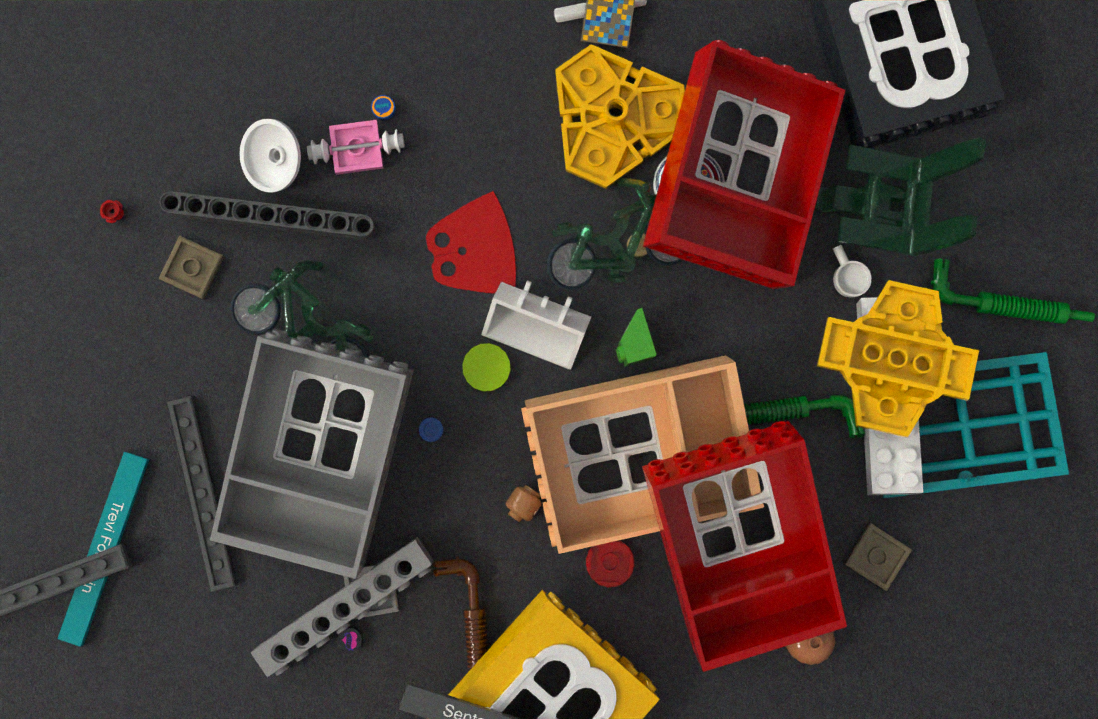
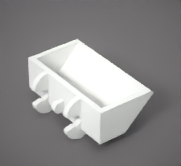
(535, 324)

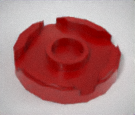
(610, 563)

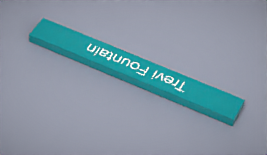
(107, 535)

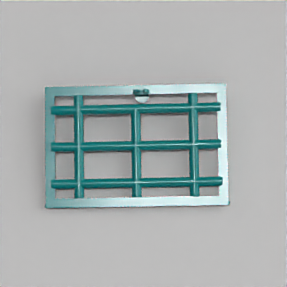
(965, 478)

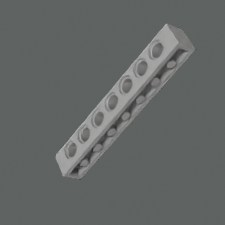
(267, 653)

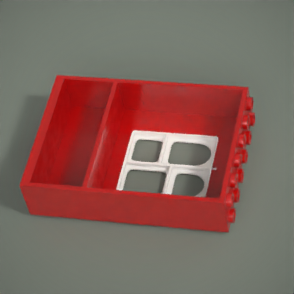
(718, 222)
(761, 591)

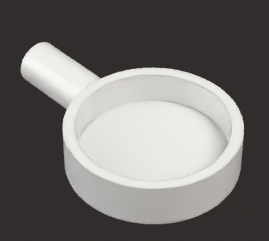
(851, 277)

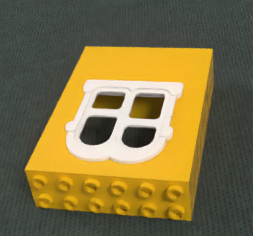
(548, 634)

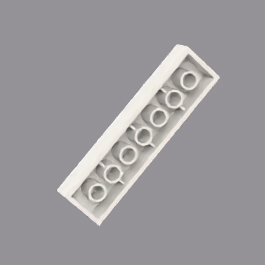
(891, 460)

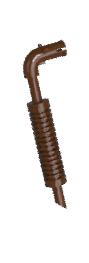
(474, 615)

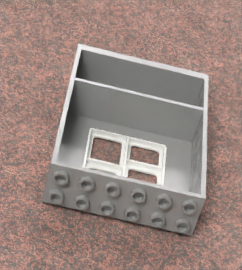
(298, 505)

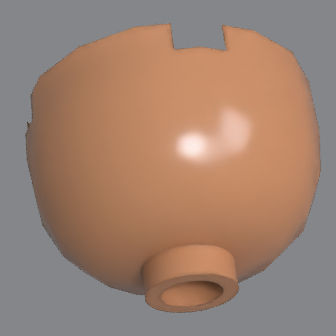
(814, 649)

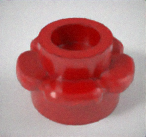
(107, 206)

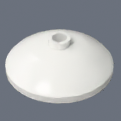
(270, 155)

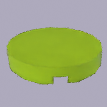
(486, 367)

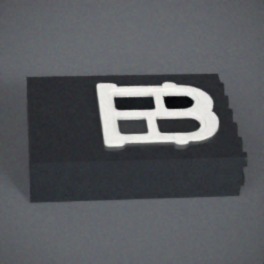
(876, 109)

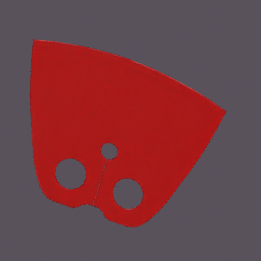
(488, 242)

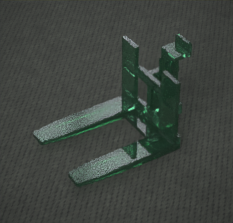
(895, 231)

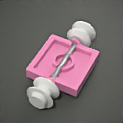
(356, 147)

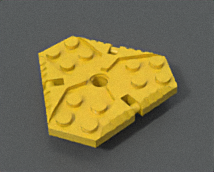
(602, 144)

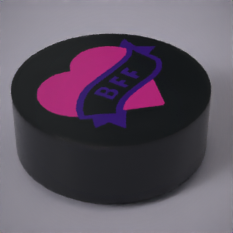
(350, 640)

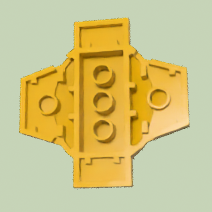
(897, 359)

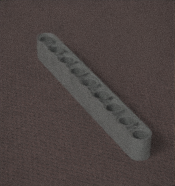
(259, 209)

